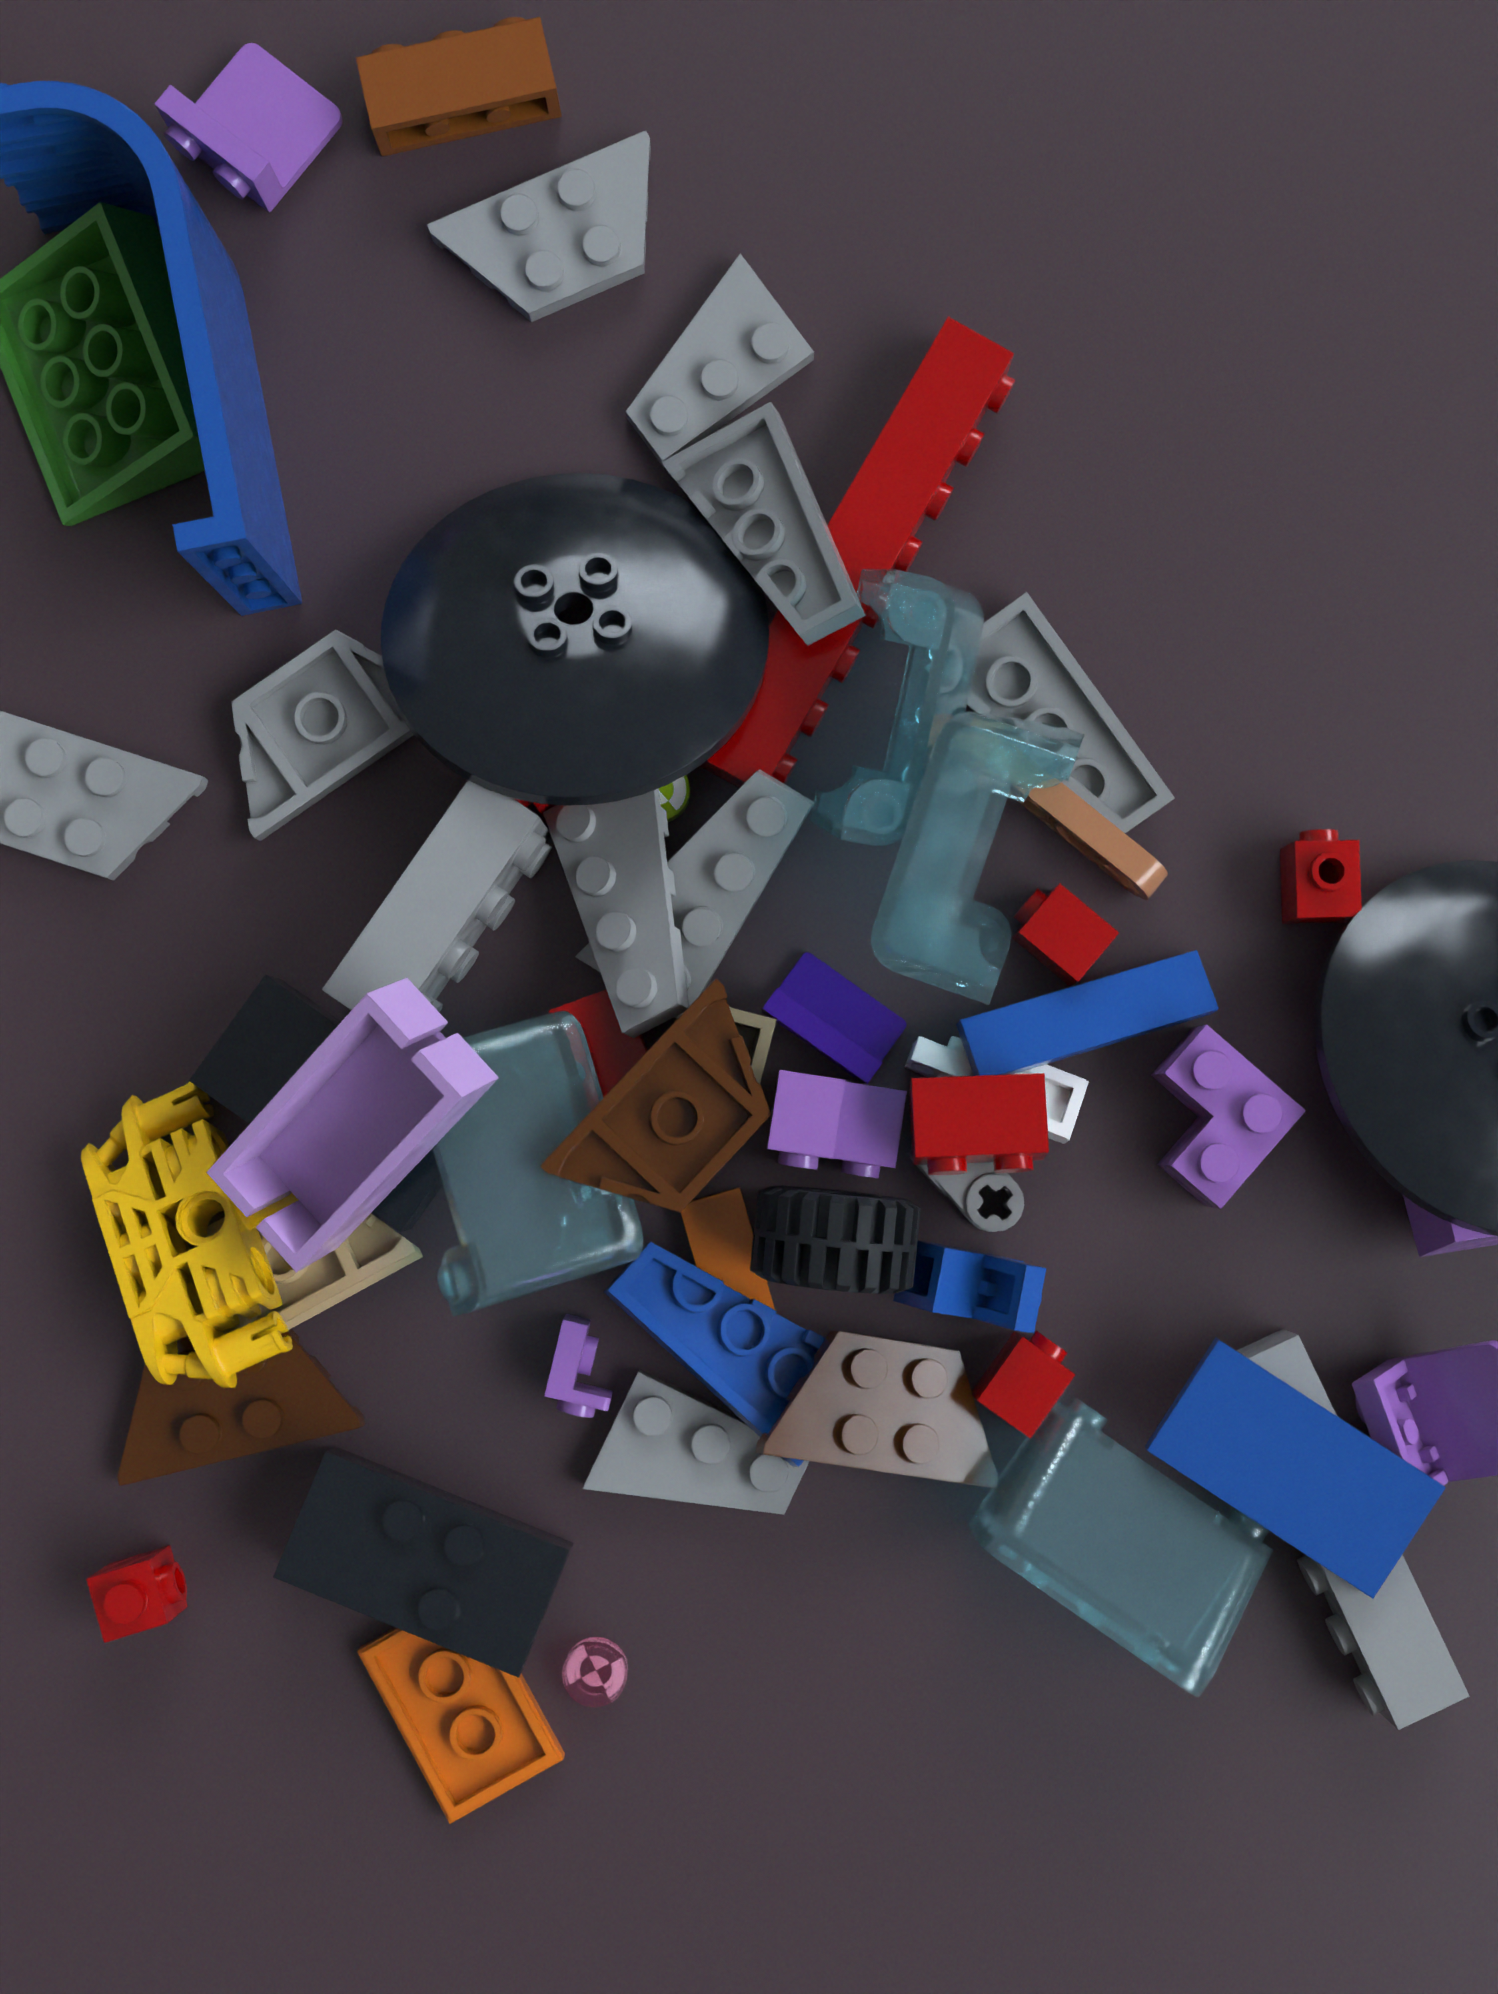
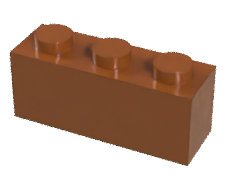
(459, 85)

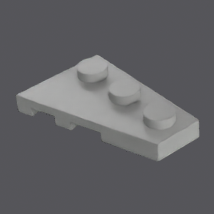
(719, 365)
(689, 1452)

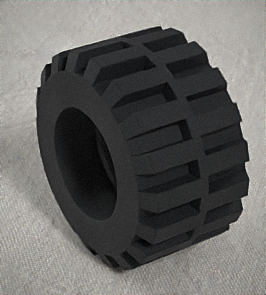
(835, 1240)

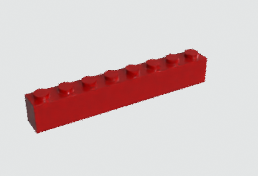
(874, 530)

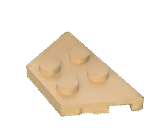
(360, 1261)

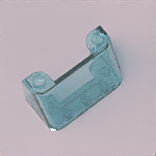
(944, 643)
(928, 912)
(512, 1218)
(1123, 1545)

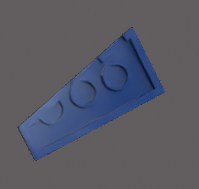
(720, 1336)

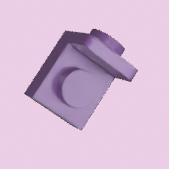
(575, 1355)

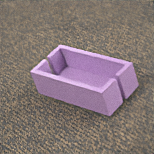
(352, 1122)

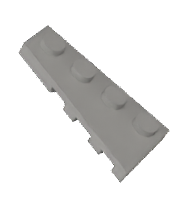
(767, 515)
(1034, 677)
(725, 872)
(624, 899)

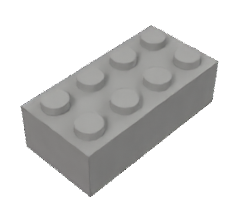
(446, 898)

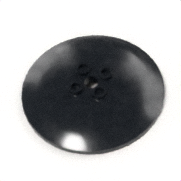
(587, 705)
(1415, 1038)

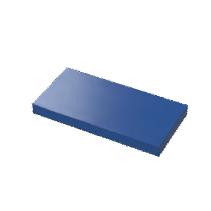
(1294, 1467)

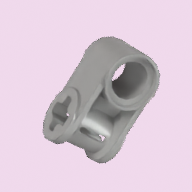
(964, 1194)

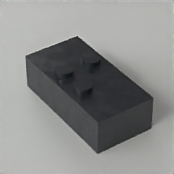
(260, 1055)
(424, 1560)

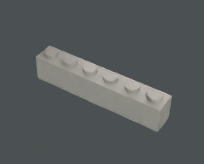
(1390, 1636)

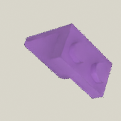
(252, 125)
(1436, 1410)

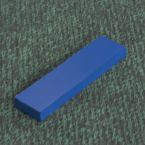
(1087, 1016)

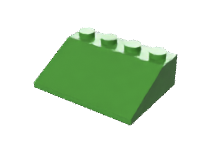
(99, 364)

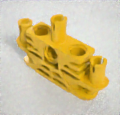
(149, 1218)

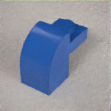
(975, 1286)

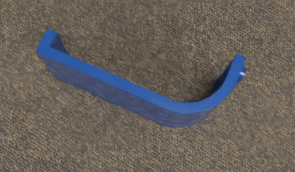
(81, 147)

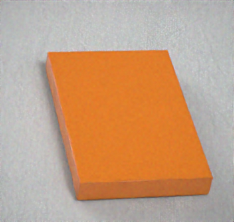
(462, 1720)

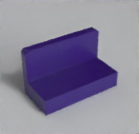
(835, 1017)

